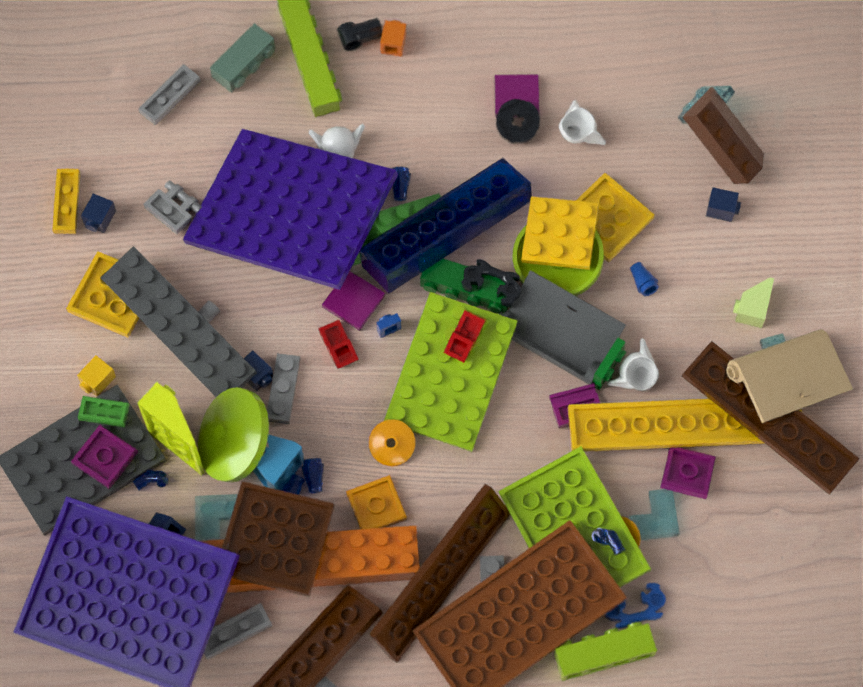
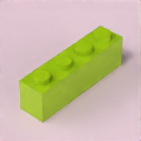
(605, 651)

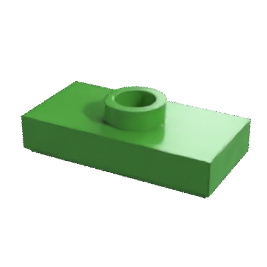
(103, 411)

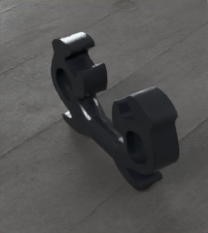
(510, 290)

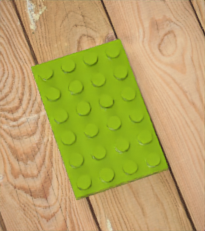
(441, 394)
(573, 492)

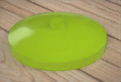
(571, 279)
(233, 435)

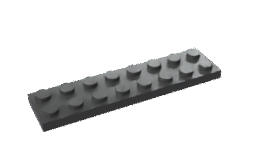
(177, 323)

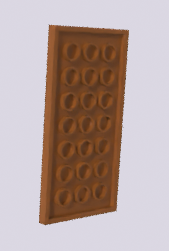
(520, 612)

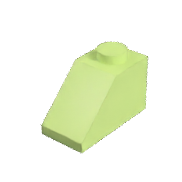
(754, 304)

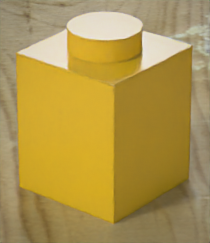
(96, 376)

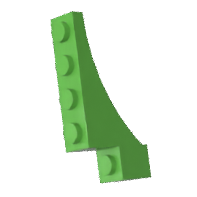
(393, 216)

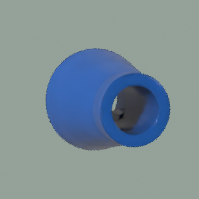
(644, 280)

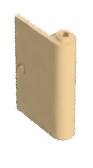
(791, 368)

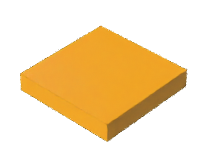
(376, 504)

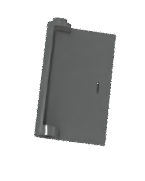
(565, 337)

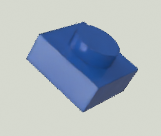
(388, 324)

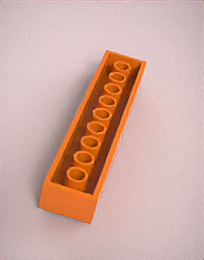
(356, 558)

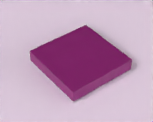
(516, 87)
(354, 301)
(104, 456)
(688, 472)

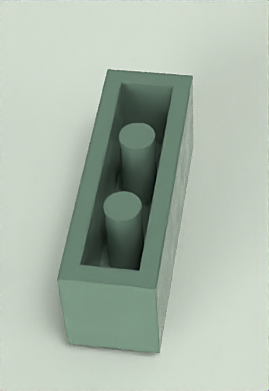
(243, 58)

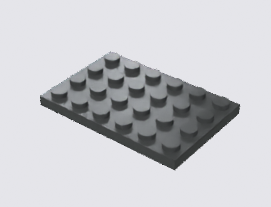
(43, 467)

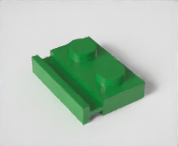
(607, 366)

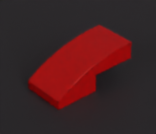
(465, 336)
(338, 344)

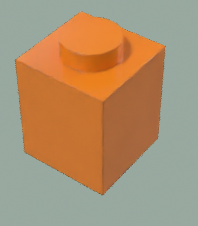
(393, 38)

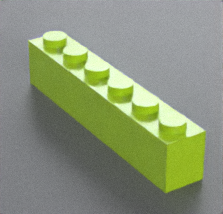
(309, 56)

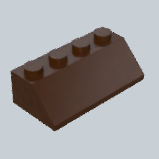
(725, 137)

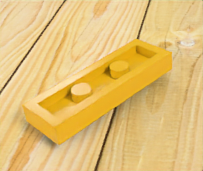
(66, 201)

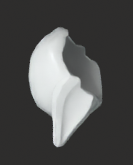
(580, 126)
(338, 140)
(637, 370)

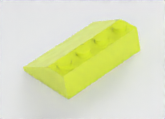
(168, 424)

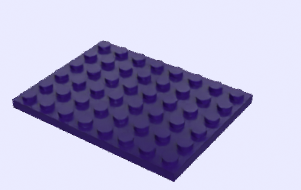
(291, 208)
(126, 594)

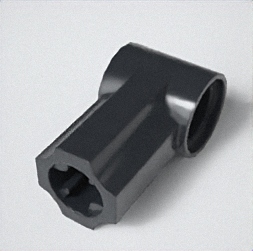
(353, 34)

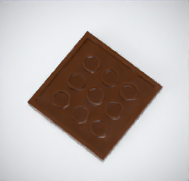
(277, 537)

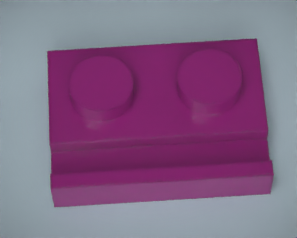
(561, 400)

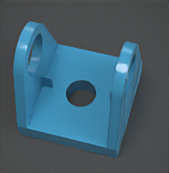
(279, 462)

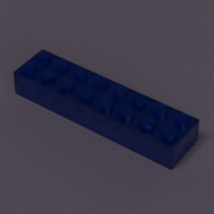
(445, 225)

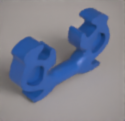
(655, 601)

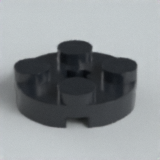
(518, 108)

